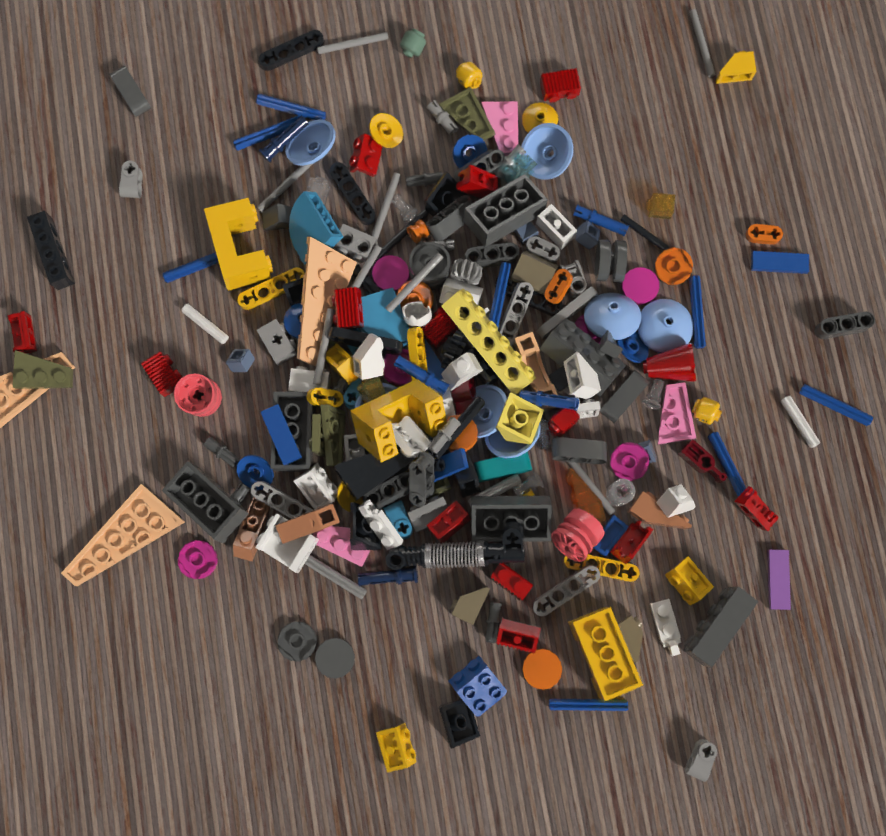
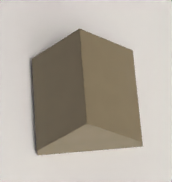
(534, 271)

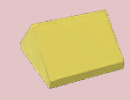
(519, 420)

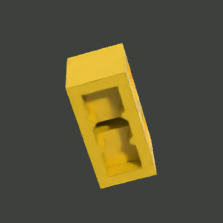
(341, 363)

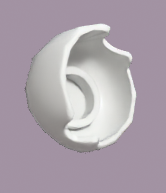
(416, 314)

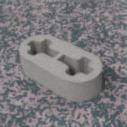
(544, 245)

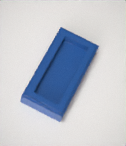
(613, 532)

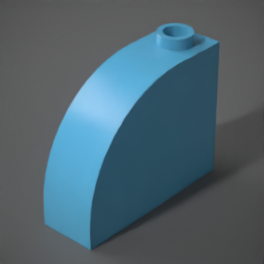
(312, 220)
(380, 320)

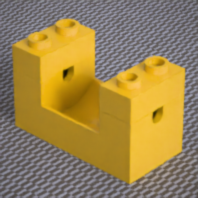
(230, 220)
(374, 418)
(605, 653)

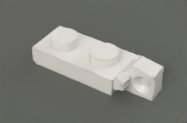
(380, 525)
(666, 625)

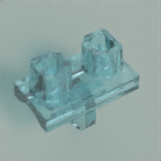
(524, 166)

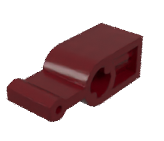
(464, 395)
(693, 453)

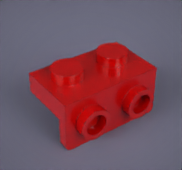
(365, 155)

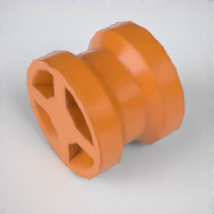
(418, 231)

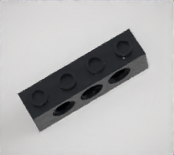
(50, 250)

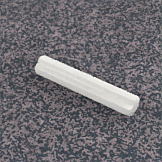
(205, 324)
(800, 422)
(500, 487)

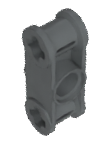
(421, 479)

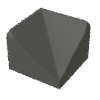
(609, 345)

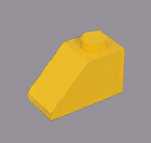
(739, 68)

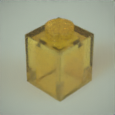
(661, 205)
(370, 389)

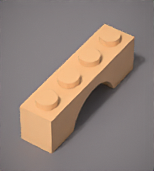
(530, 352)

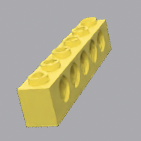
(478, 339)

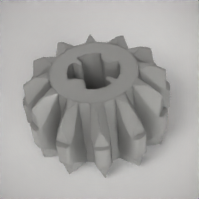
(466, 271)

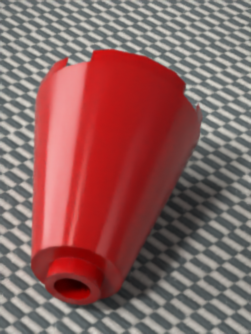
(672, 364)

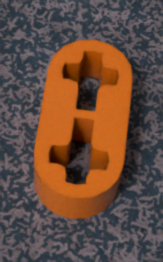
(762, 230)
(556, 283)

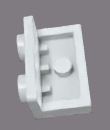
(410, 437)

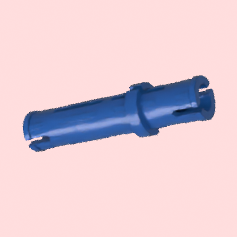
(600, 220)
(427, 378)
(541, 398)

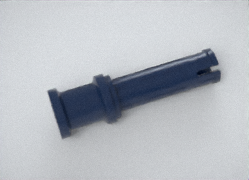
(277, 144)
(397, 576)

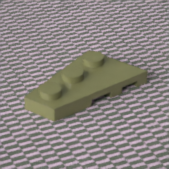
(468, 113)
(38, 373)
(333, 431)

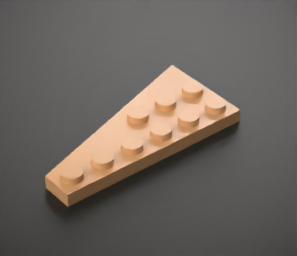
(324, 273)
(15, 400)
(131, 527)

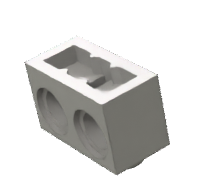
(358, 240)

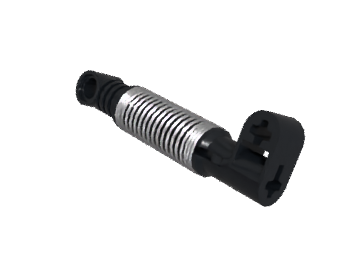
(462, 553)

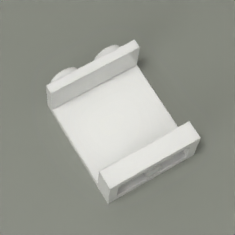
(292, 553)

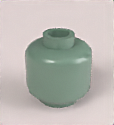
(413, 43)

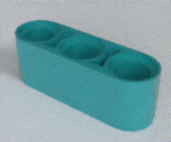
(502, 467)

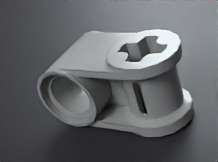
(131, 184)
(578, 278)
(700, 762)

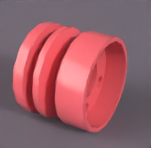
(188, 391)
(577, 535)

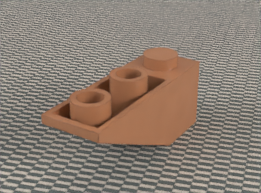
(649, 512)
(307, 523)
(250, 530)

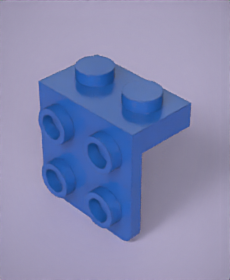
(478, 686)

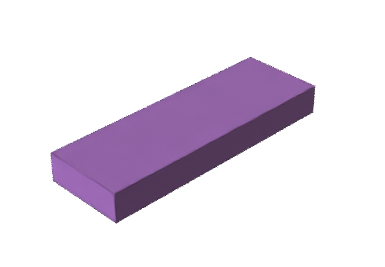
(779, 579)

